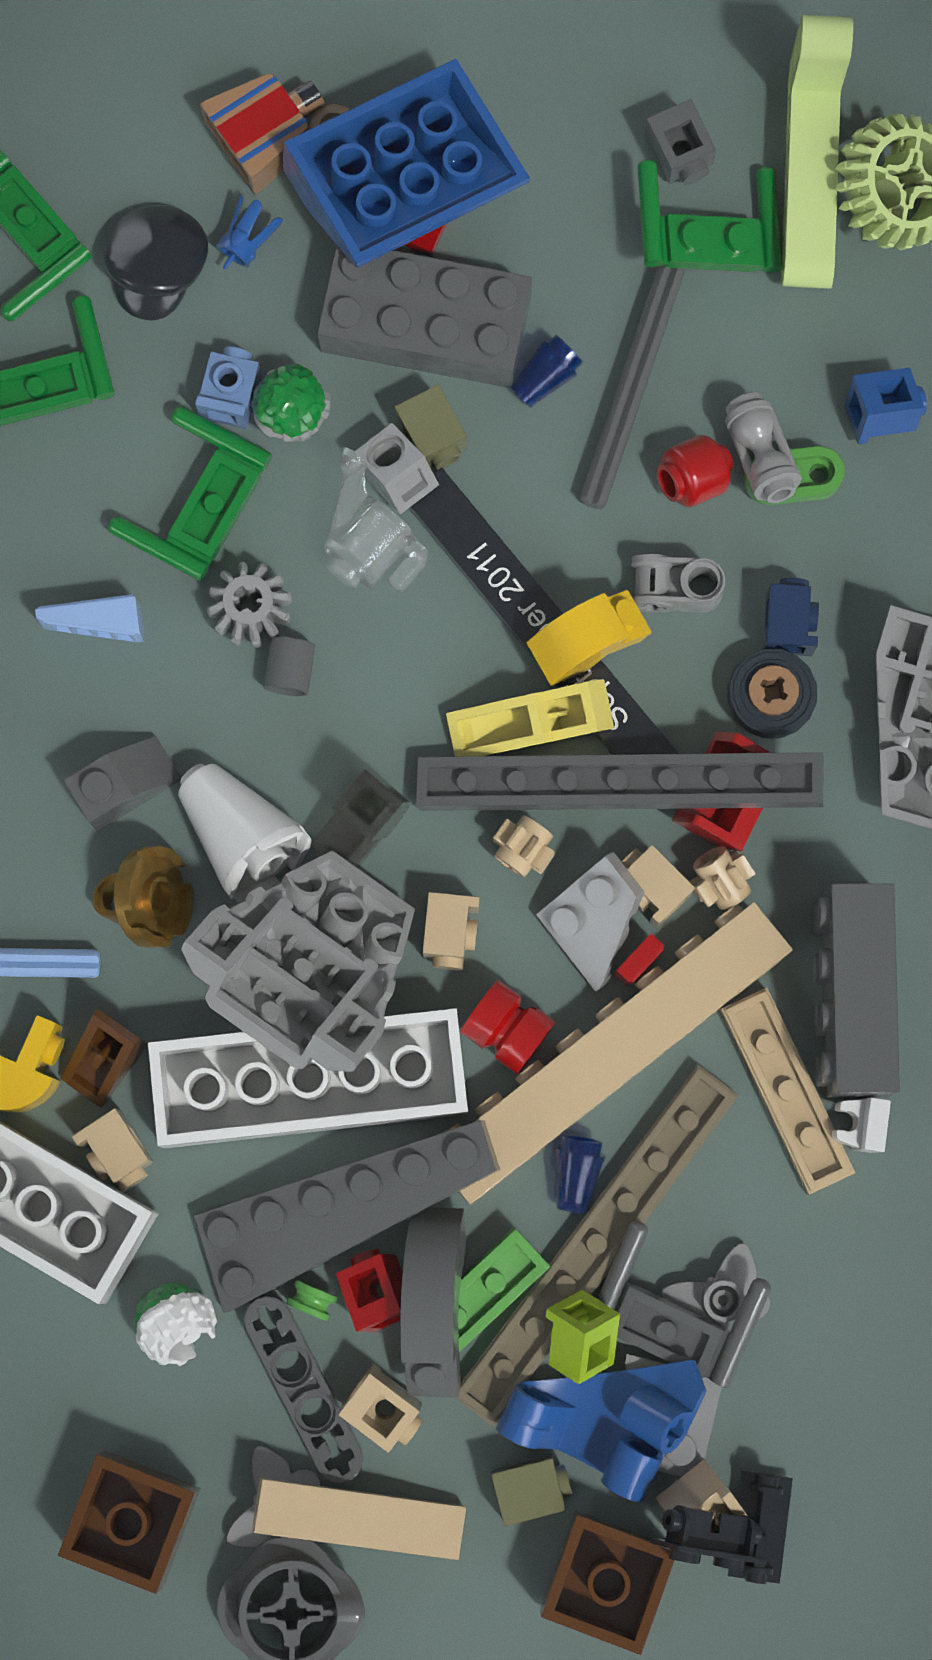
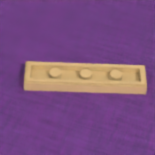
(787, 1091)
(358, 1519)

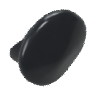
(155, 259)

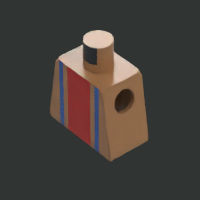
(255, 123)

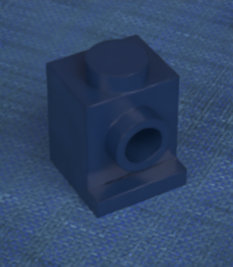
(791, 617)

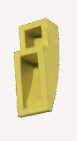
(530, 719)

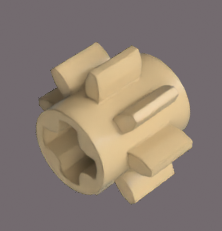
(523, 846)
(722, 877)

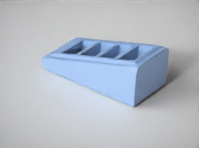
(105, 618)

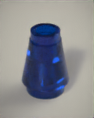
(546, 371)
(577, 1171)

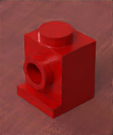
(359, 1289)

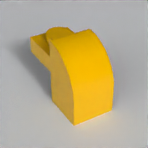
(587, 635)
(22, 1081)

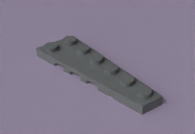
(303, 1224)

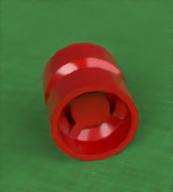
(507, 1026)

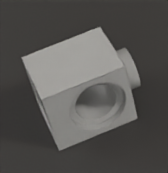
(396, 468)

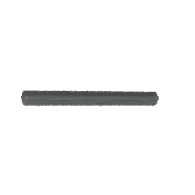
(631, 387)

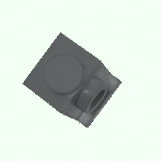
(681, 128)

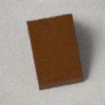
(102, 1058)

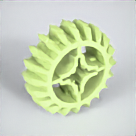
(876, 194)

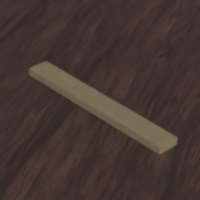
(595, 1241)

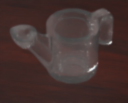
(368, 535)

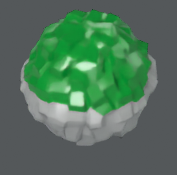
(290, 403)

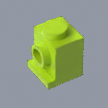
(582, 1336)

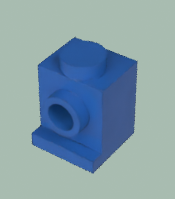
(884, 403)

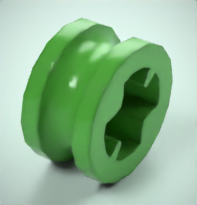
(311, 1300)

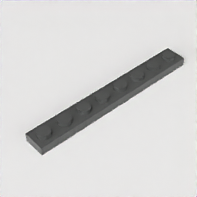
(621, 781)

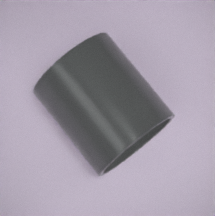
(289, 666)

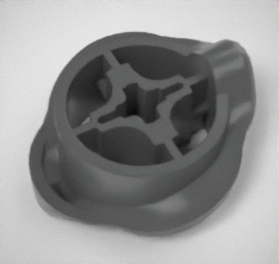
(289, 1555)

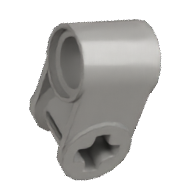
(672, 582)

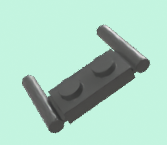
(672, 1329)

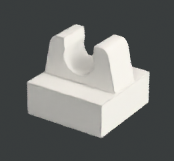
(869, 1124)

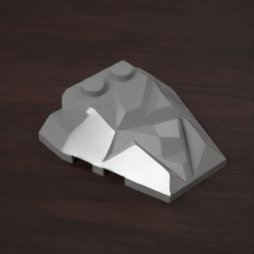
(905, 716)
(306, 962)

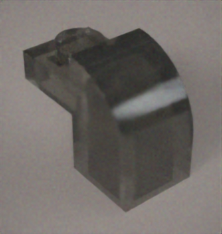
(362, 819)

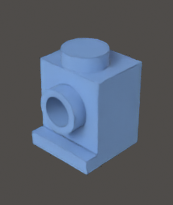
(231, 403)

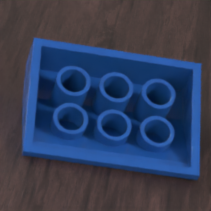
(402, 164)

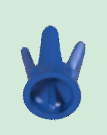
(236, 243)

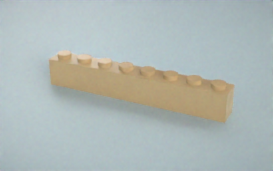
(627, 1038)

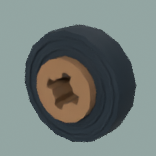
(761, 708)

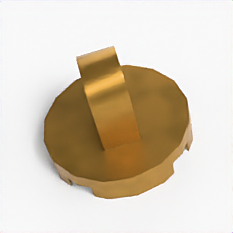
(148, 897)

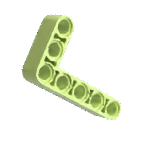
(812, 149)

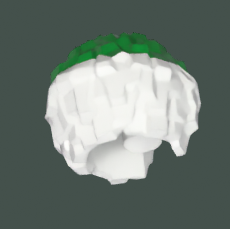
(170, 1322)

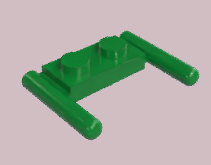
(39, 236)
(710, 240)
(60, 380)
(212, 504)

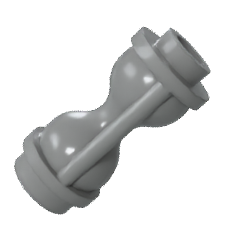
(753, 426)

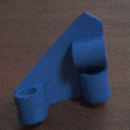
(610, 1421)

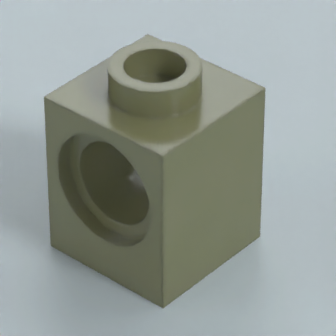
(432, 427)
(531, 1490)

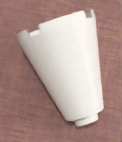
(240, 830)

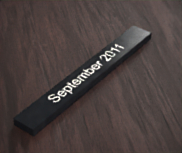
(524, 605)

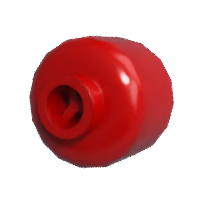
(694, 471)

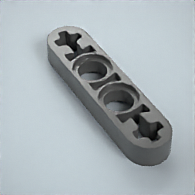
(297, 1392)

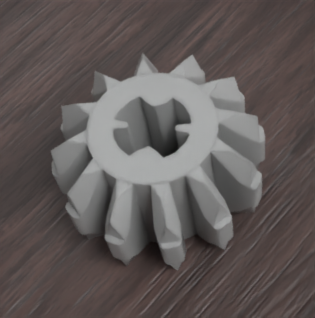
(253, 588)

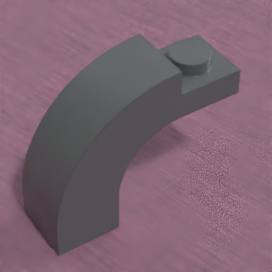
(431, 1302)

